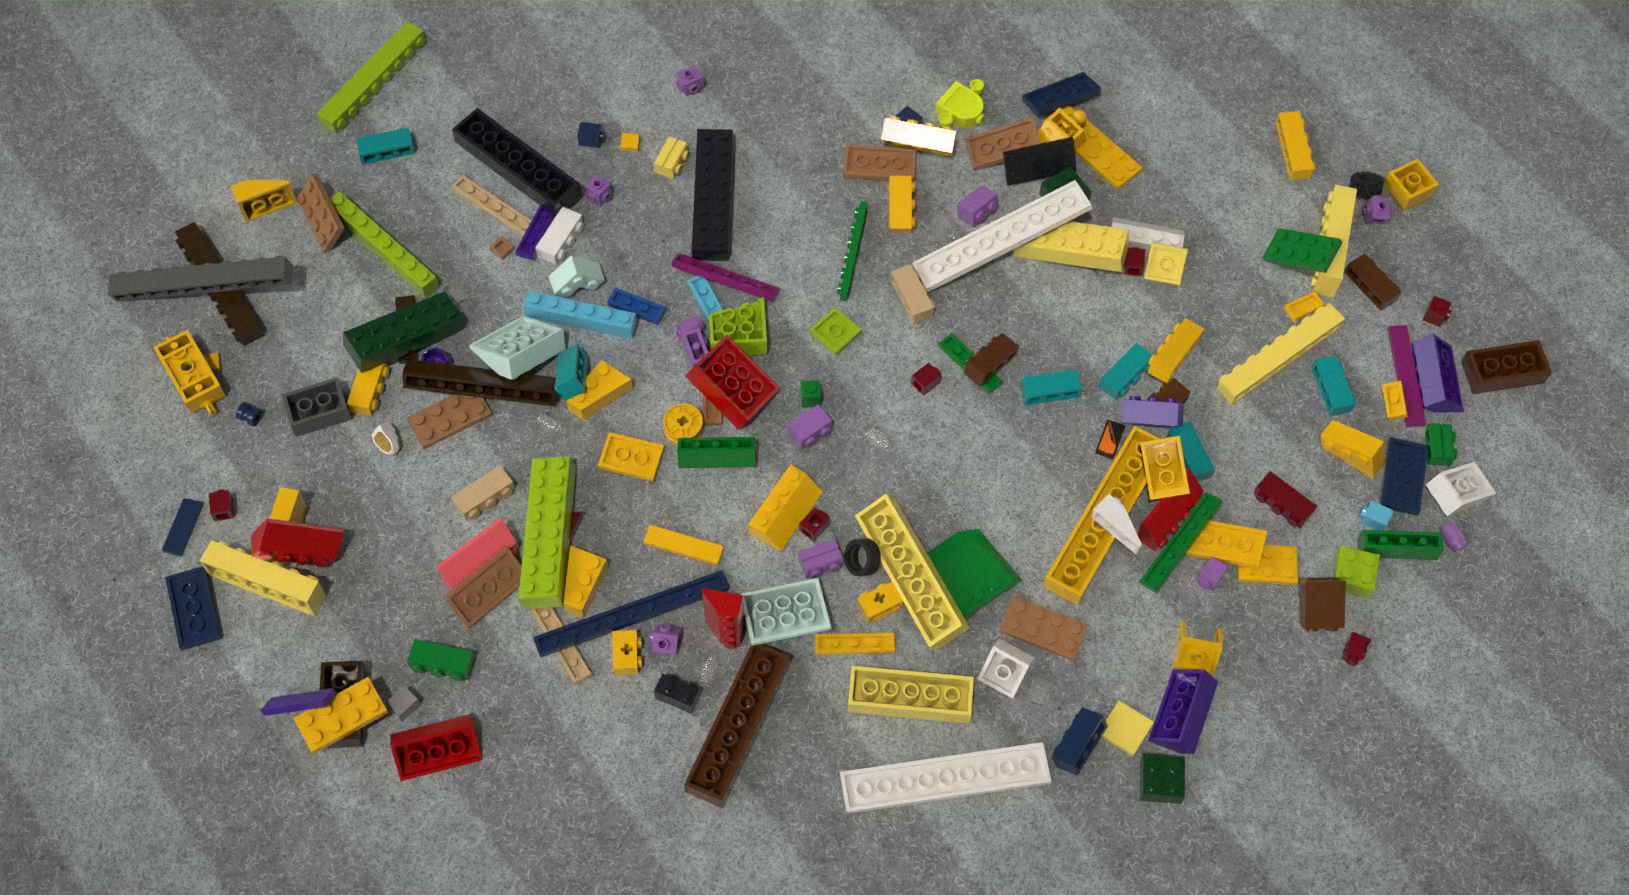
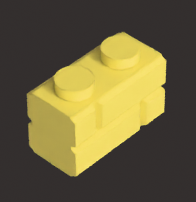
(671, 158)

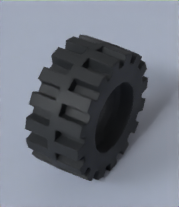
(1367, 183)

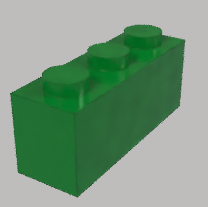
(440, 660)

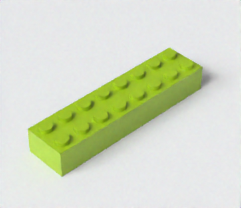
(547, 533)

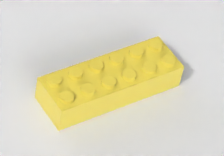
(1335, 224)
(1080, 246)
(263, 577)
(910, 694)

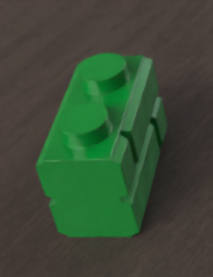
(1441, 444)

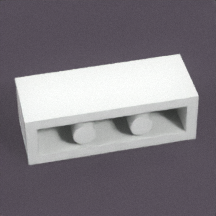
(559, 236)

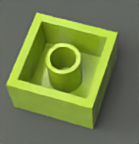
(1357, 569)

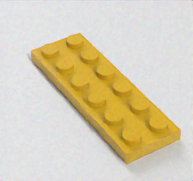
(1104, 154)

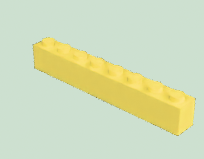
(1280, 353)

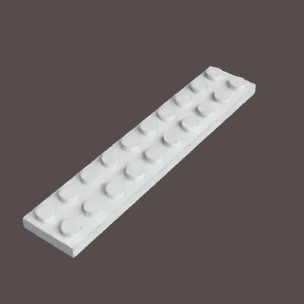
(1002, 235)
(945, 778)

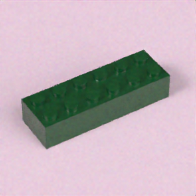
(402, 331)

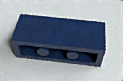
(1079, 741)

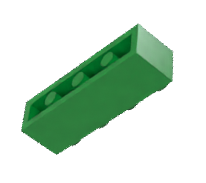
(716, 452)
(1402, 544)

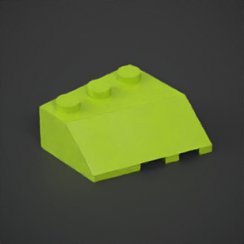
(743, 325)

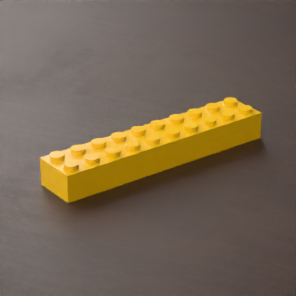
(1089, 540)

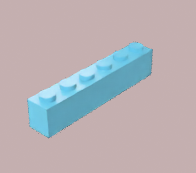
(580, 314)

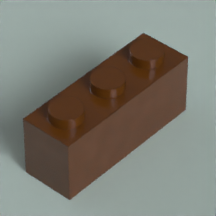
(1372, 282)
(990, 359)

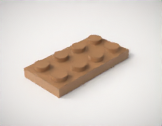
(987, 147)
(878, 162)
(320, 213)
(447, 418)
(485, 587)
(1043, 628)

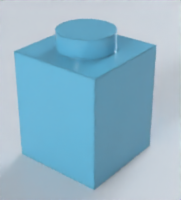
(1375, 516)

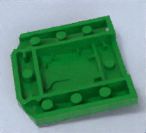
(972, 570)

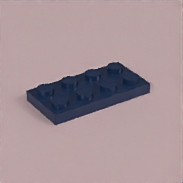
(1061, 94)
(1404, 476)
(193, 608)

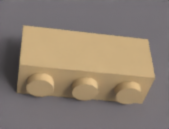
(912, 293)
(483, 493)

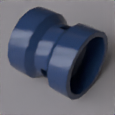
(247, 413)

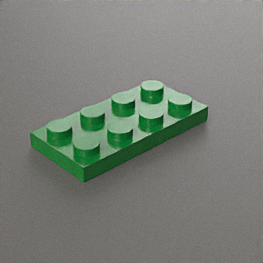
(1302, 250)

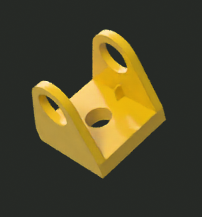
(1189, 646)

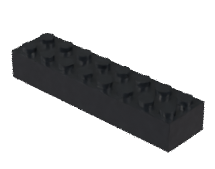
(516, 162)
(712, 195)

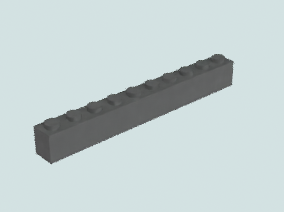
(200, 279)

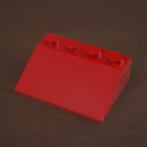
(732, 382)

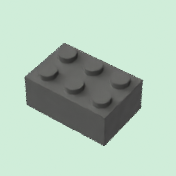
(316, 406)

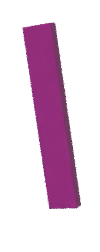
(725, 277)
(1406, 373)

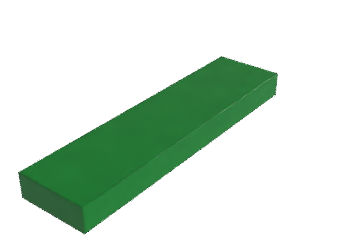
(960, 353)

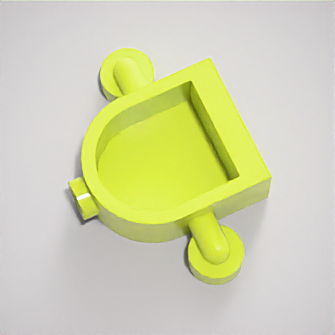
(961, 105)

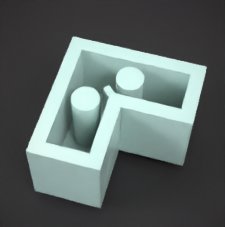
(576, 273)

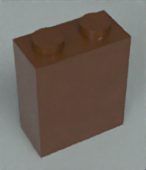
(1322, 603)

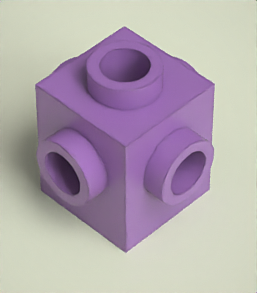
(690, 80)
(598, 190)
(1377, 210)
(665, 639)

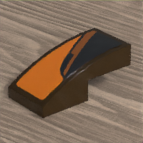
(1110, 439)

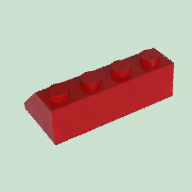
(1168, 514)
(296, 542)
(724, 616)
(435, 747)

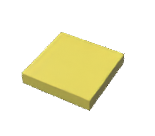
(1165, 263)
(1126, 728)

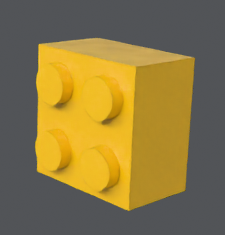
(1411, 184)

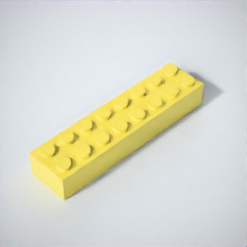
(912, 572)

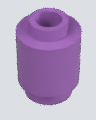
(690, 324)
(1453, 536)

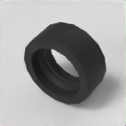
(851, 557)

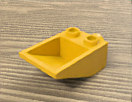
(1050, 129)

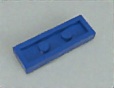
(643, 308)

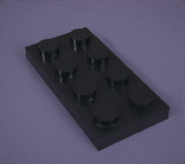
(1039, 161)

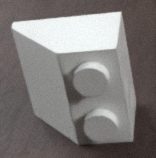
(1006, 668)

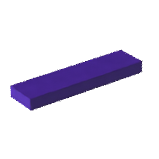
(534, 233)
(298, 702)

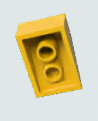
(262, 197)
(1165, 468)

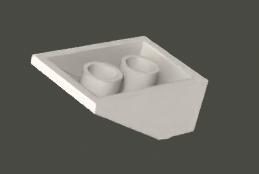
(1460, 488)

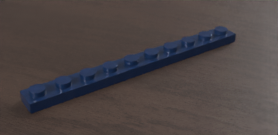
(628, 614)

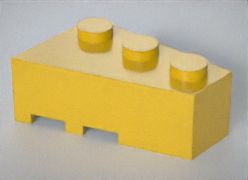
(582, 580)

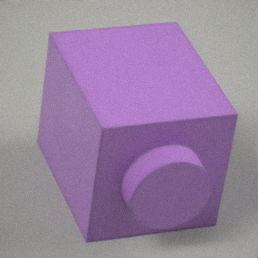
(1211, 574)

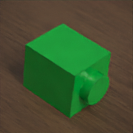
(810, 393)

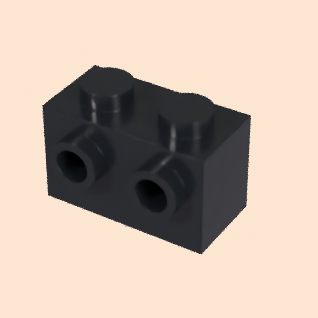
(677, 693)

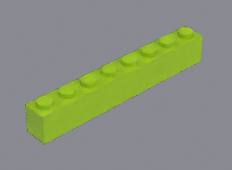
(371, 77)
(384, 246)

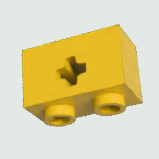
(874, 610)
(623, 663)

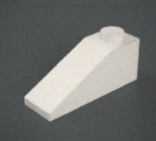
(1114, 519)

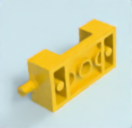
(196, 386)

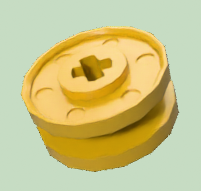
(682, 414)

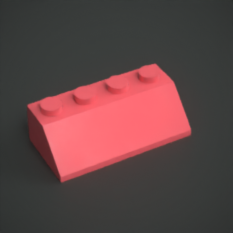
(475, 553)

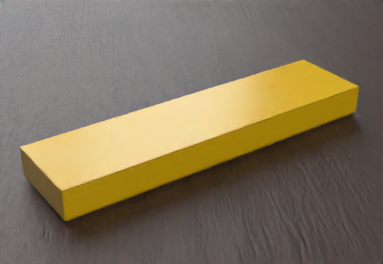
(683, 545)
(854, 643)

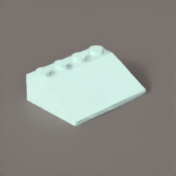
(519, 346)
(785, 611)

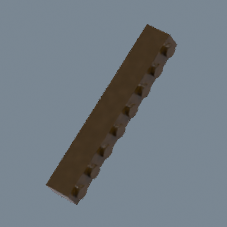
(229, 302)
(478, 382)

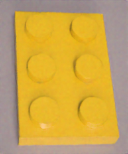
(631, 457)
(1276, 567)

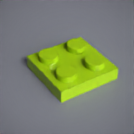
(835, 331)

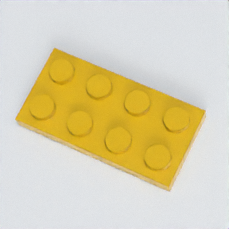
(1230, 544)
(342, 716)

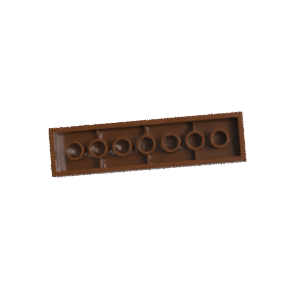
(737, 724)

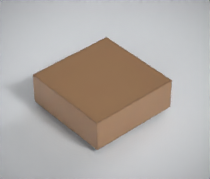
(502, 248)

